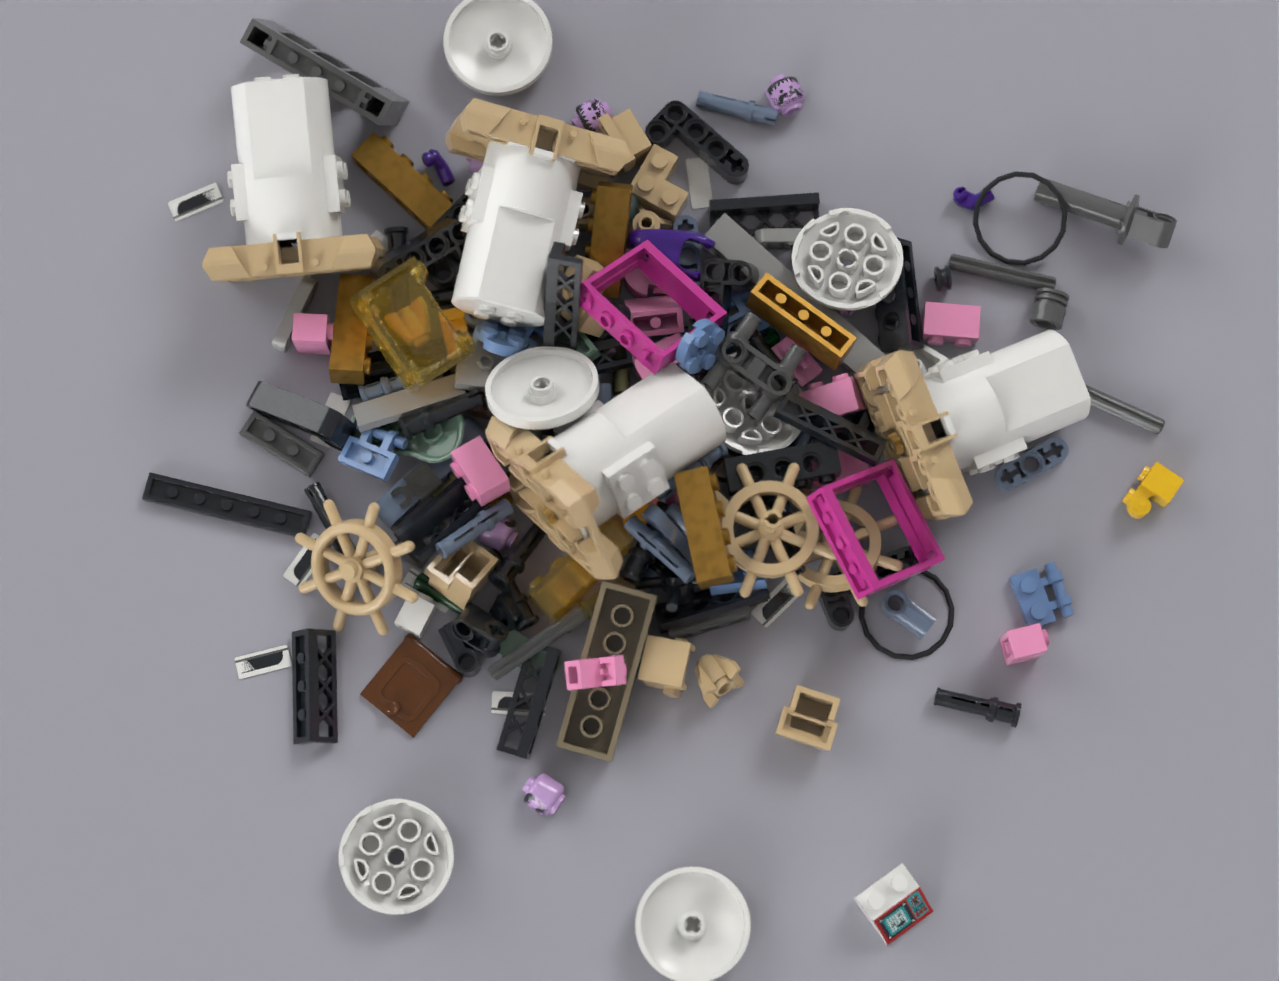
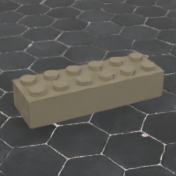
(616, 628)

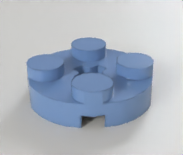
(500, 338)
(699, 347)

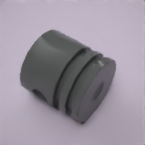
(1049, 308)

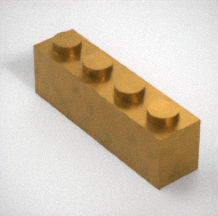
(401, 181)
(609, 227)
(800, 321)
(350, 337)
(704, 527)

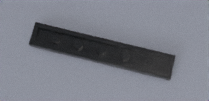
(226, 505)

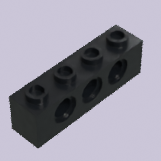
(904, 308)
(766, 462)

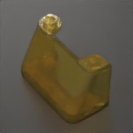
(410, 325)

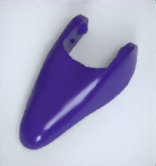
(671, 244)

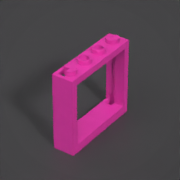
(669, 279)
(845, 543)

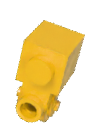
(1156, 484)

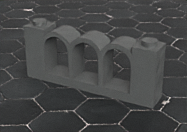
(307, 60)

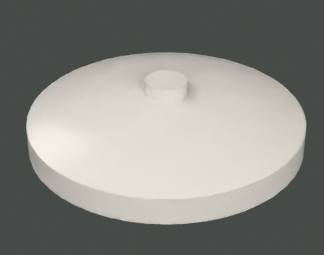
(498, 45)
(542, 387)
(692, 924)

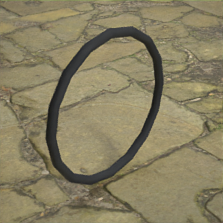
(1014, 261)
(921, 654)

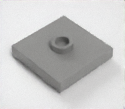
(476, 368)

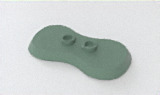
(427, 446)

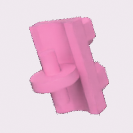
(808, 367)

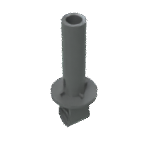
(1128, 219)

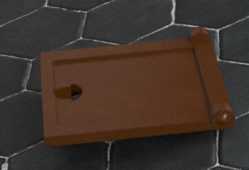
(415, 681)

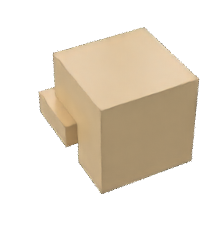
(626, 127)
(462, 573)
(665, 664)
(809, 718)

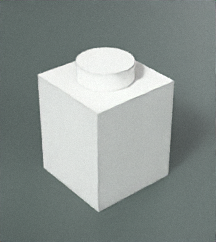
(416, 616)

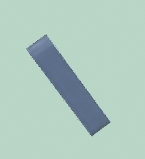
(390, 509)

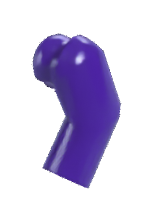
(443, 170)
(967, 199)

